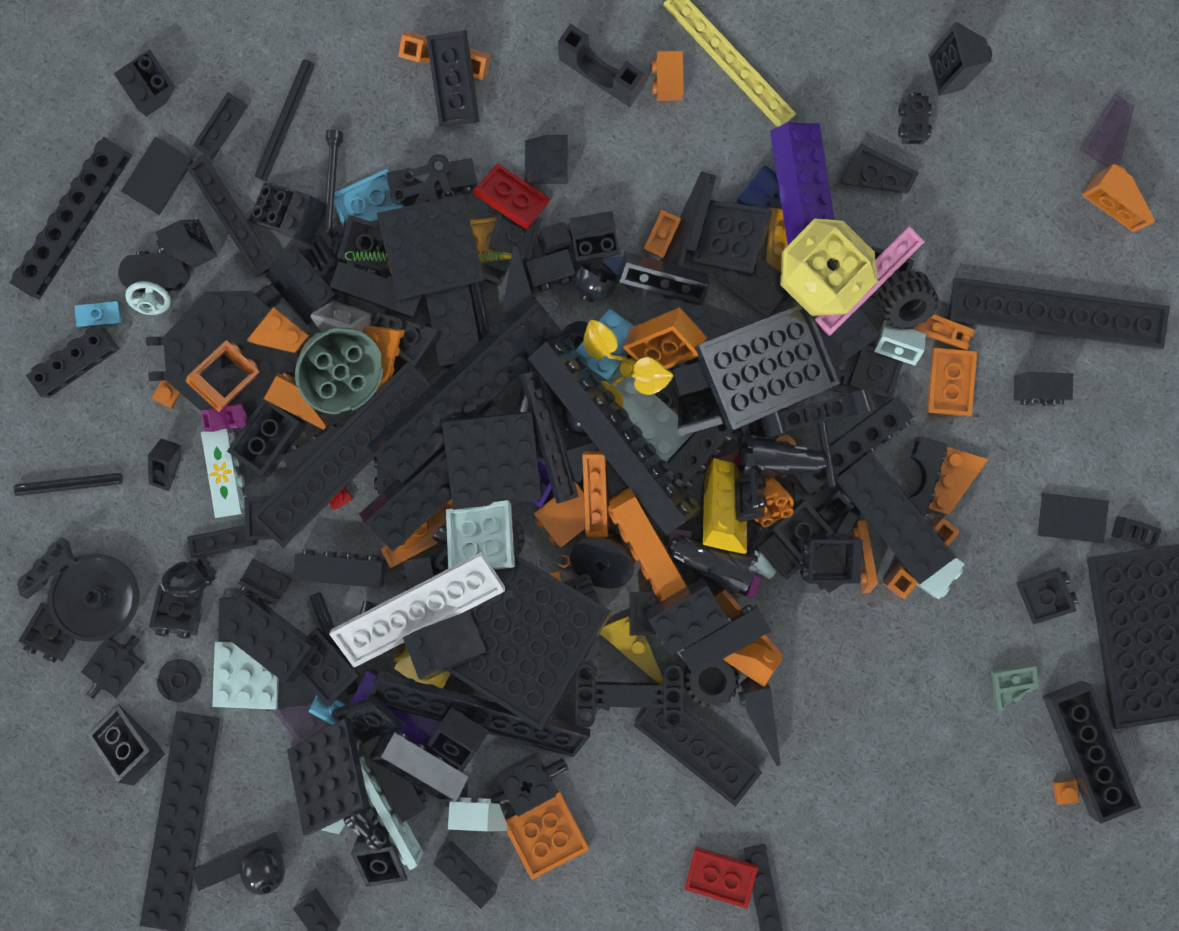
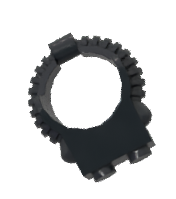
(201, 568)

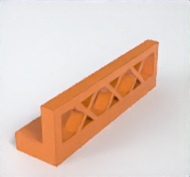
(596, 494)

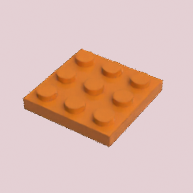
(546, 836)

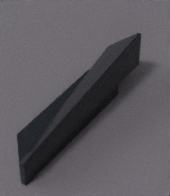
(691, 222)

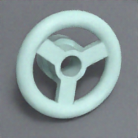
(147, 303)

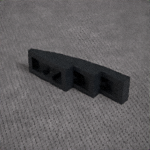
(229, 863)

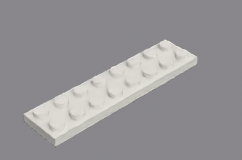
(416, 608)

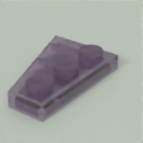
(1110, 133)

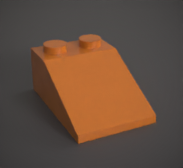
(1119, 197)

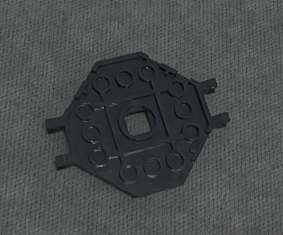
(203, 329)

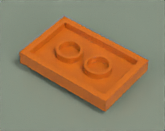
(951, 382)

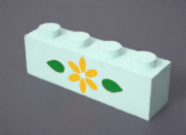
(223, 473)

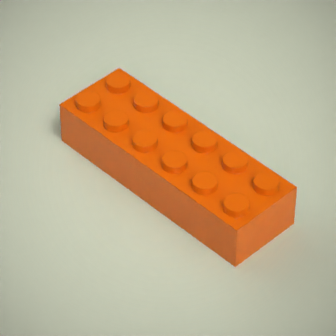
(645, 544)

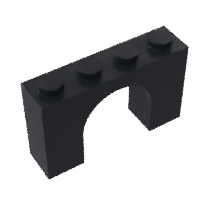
(577, 54)

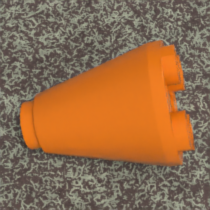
(778, 503)

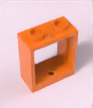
(207, 391)

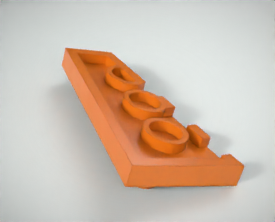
(419, 541)

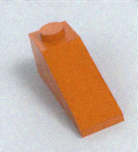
(285, 394)
(755, 662)

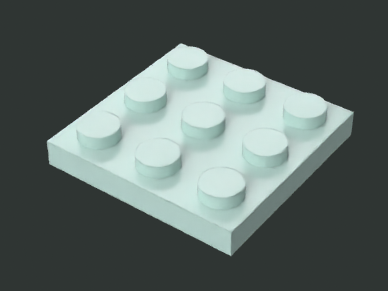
(481, 530)
(242, 680)

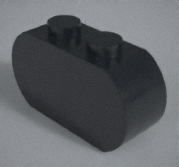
(154, 268)

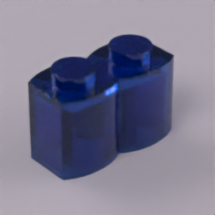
(760, 189)

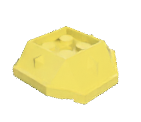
(813, 283)

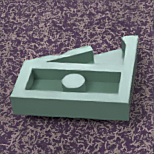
(1013, 684)

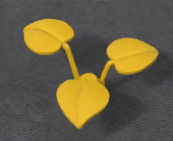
(648, 372)

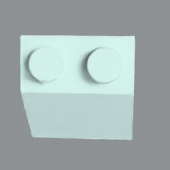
(476, 816)

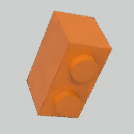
(669, 76)

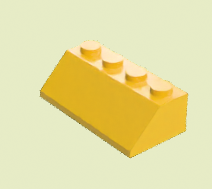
(719, 517)

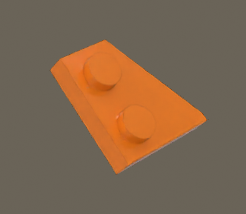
(278, 332)

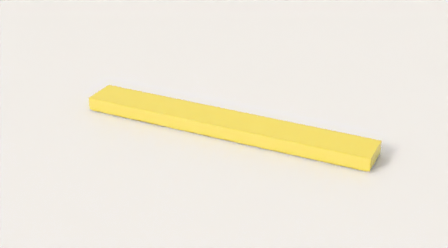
(730, 60)

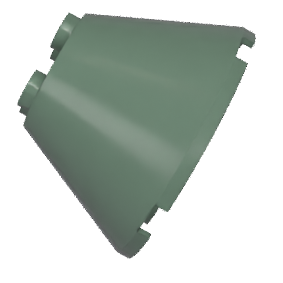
(338, 370)

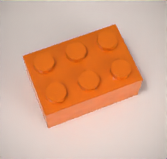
(666, 338)

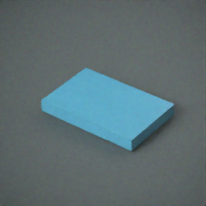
(365, 198)

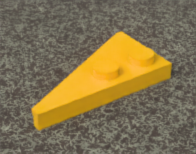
(633, 647)

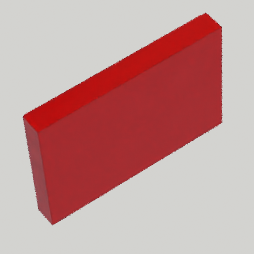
(512, 196)
(721, 877)

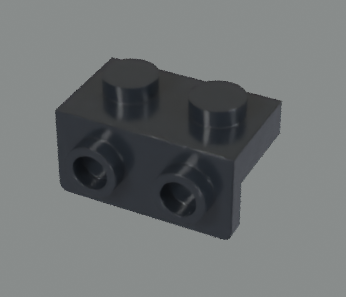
(750, 497)

